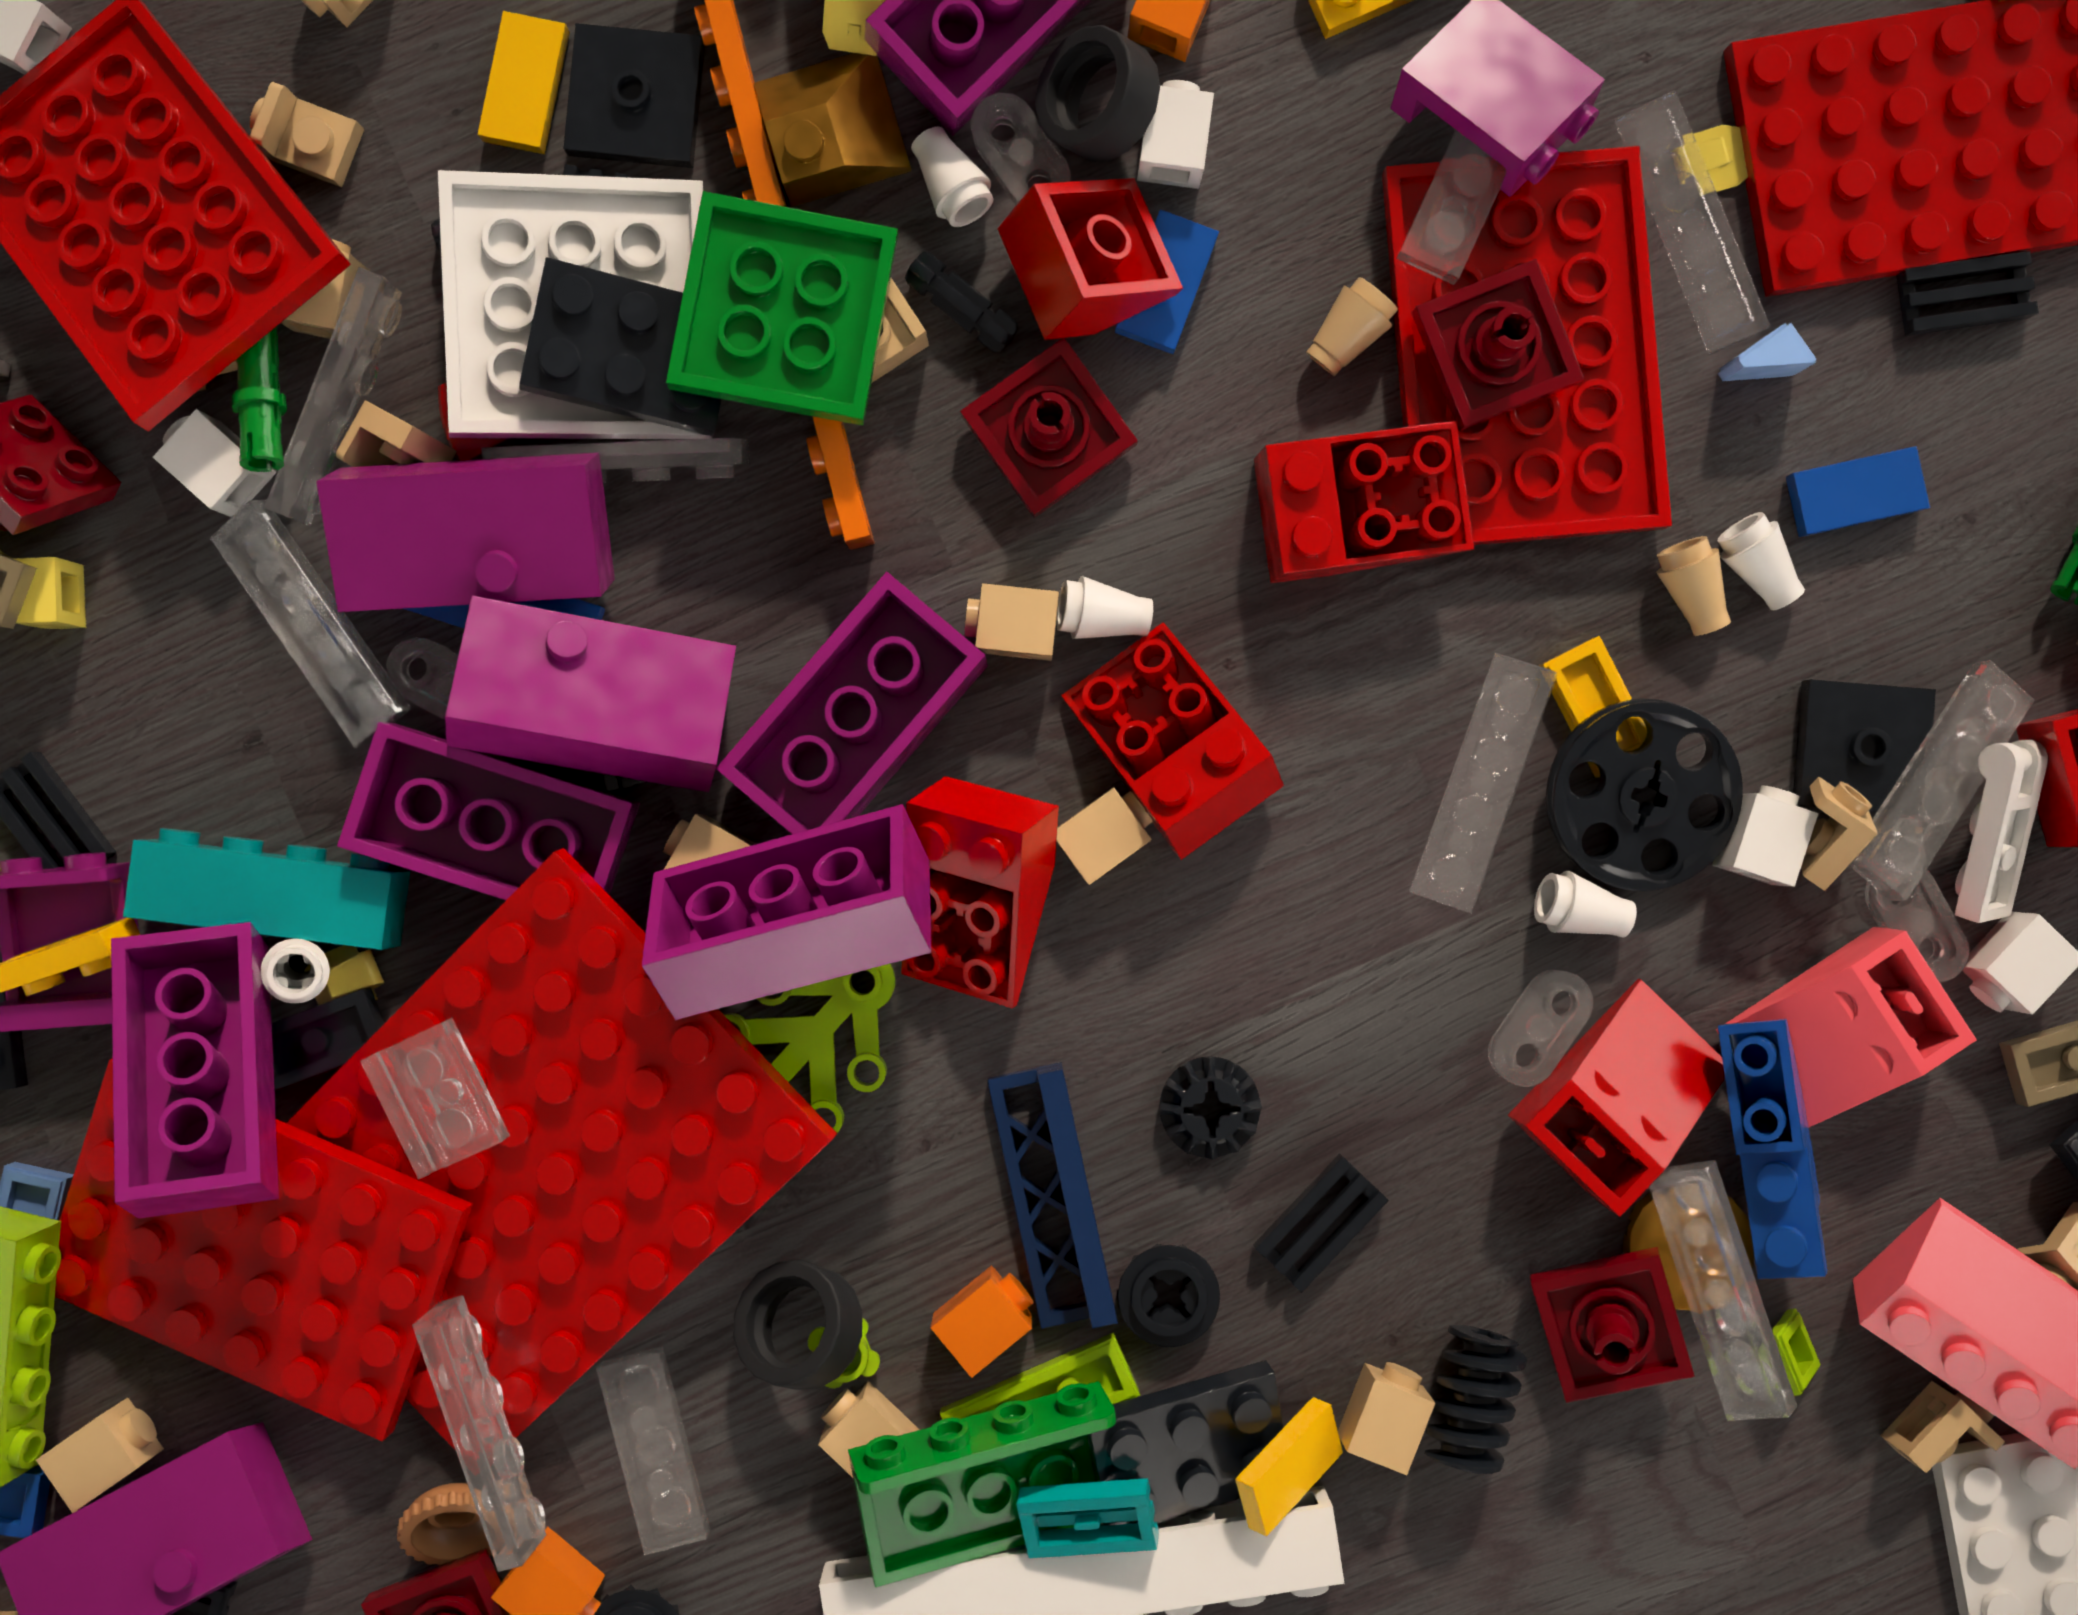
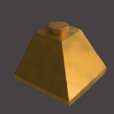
(832, 127)

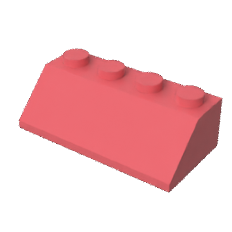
(1980, 1322)

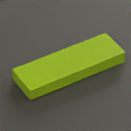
(1092, 1362)

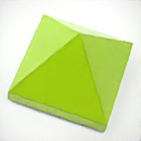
(1796, 1350)

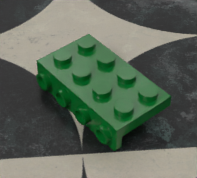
(956, 1485)

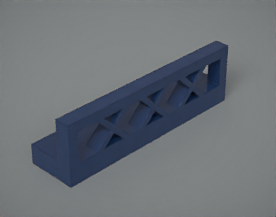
(1077, 1197)

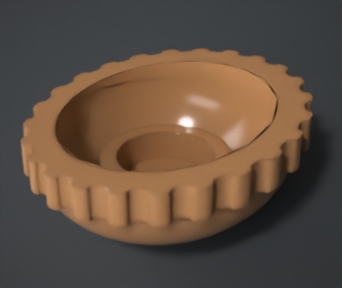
(442, 1526)

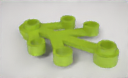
(813, 1036)

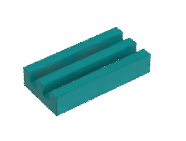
(1085, 1508)

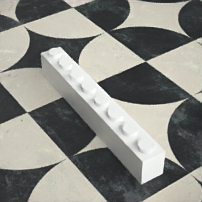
(1197, 1563)

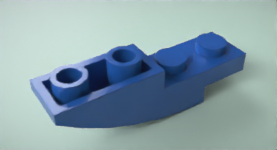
(1773, 1149)

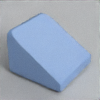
(1773, 356)

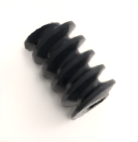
(1477, 1400)

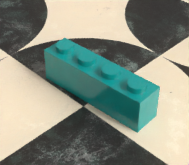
(279, 894)

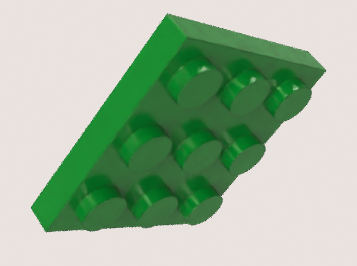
(782, 308)

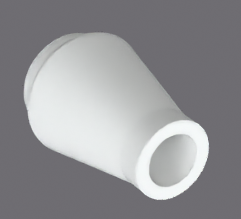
(953, 180)
(1761, 559)
(1100, 610)
(1578, 906)
(289, 984)

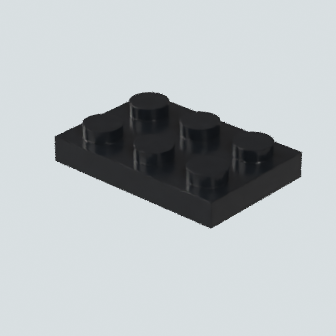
(609, 347)
(1190, 1439)

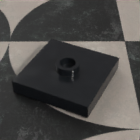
(634, 95)
(1858, 736)

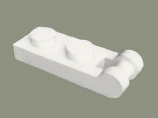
(2000, 829)

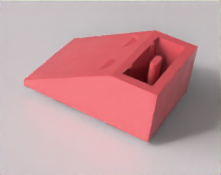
(1864, 1022)

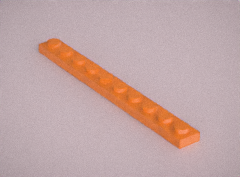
(753, 149)

